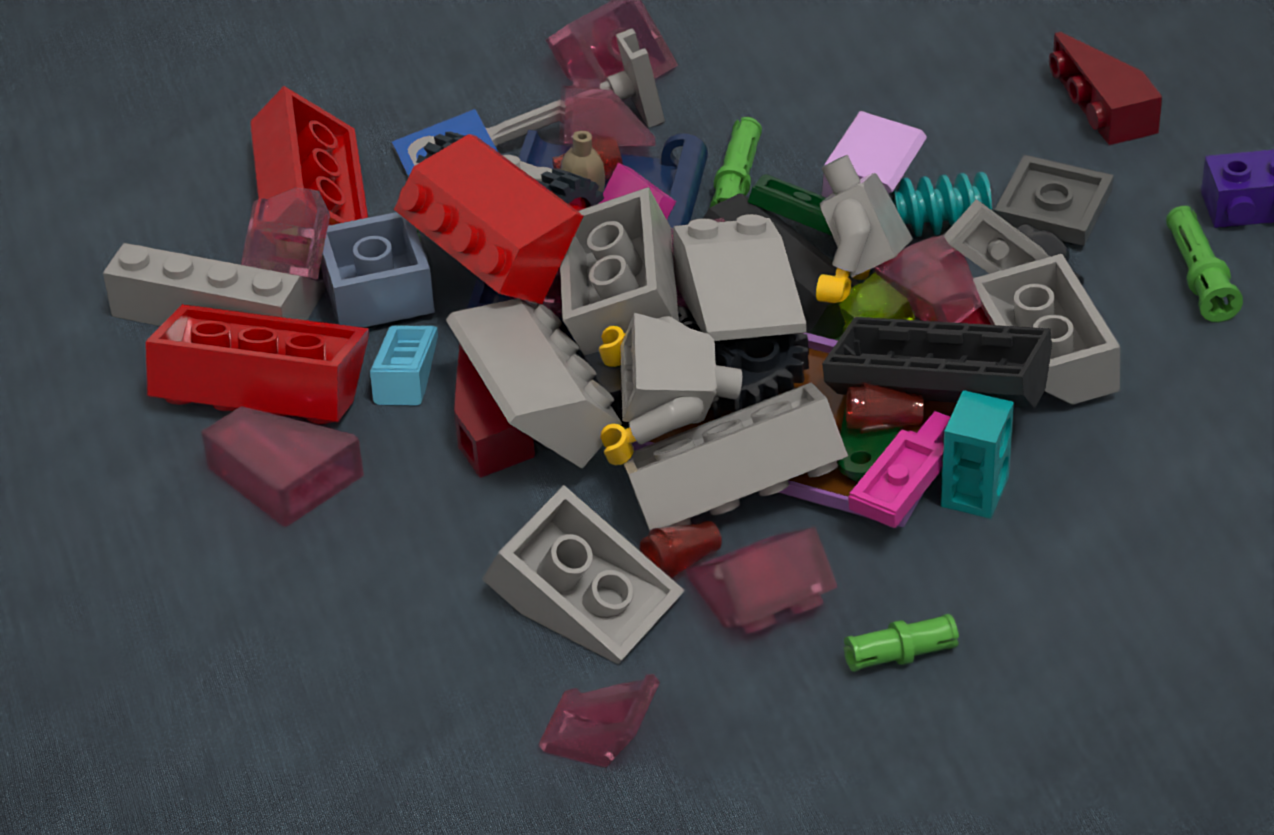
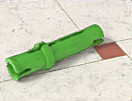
(738, 160)

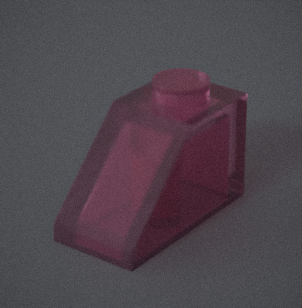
(599, 112)

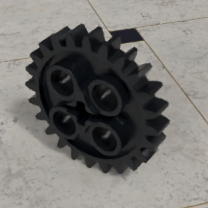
(766, 363)

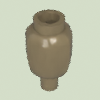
(584, 160)

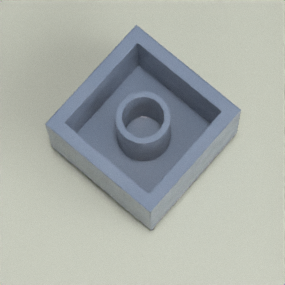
(376, 271)

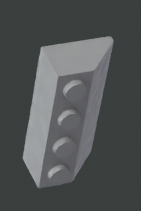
(154, 283)
(536, 376)
(735, 457)

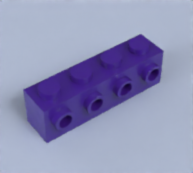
(1239, 188)

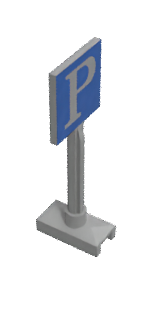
(634, 82)

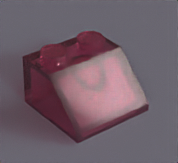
(590, 43)
(765, 578)

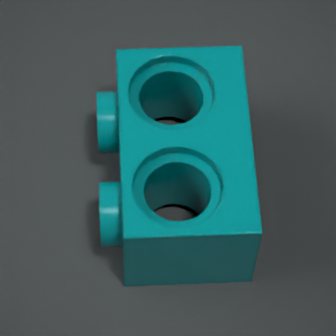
(976, 454)

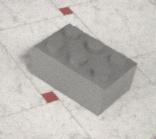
(618, 268)

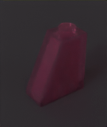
(281, 461)

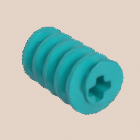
(939, 203)

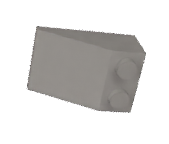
(737, 278)
(582, 578)

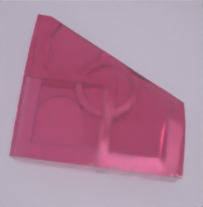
(933, 280)

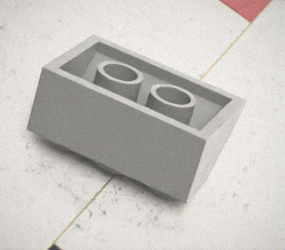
(1050, 296)

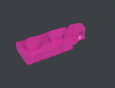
(901, 473)

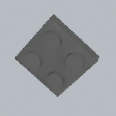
(1055, 198)

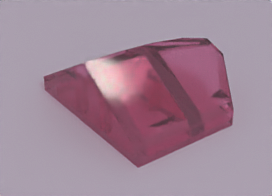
(287, 233)
(598, 722)

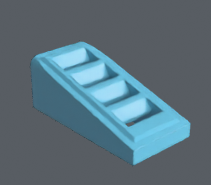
(403, 365)

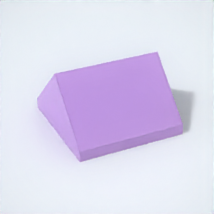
(877, 148)

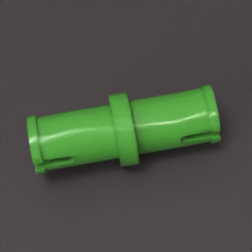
(901, 642)

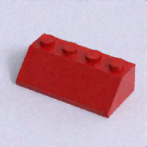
(308, 150)
(490, 217)
(256, 363)

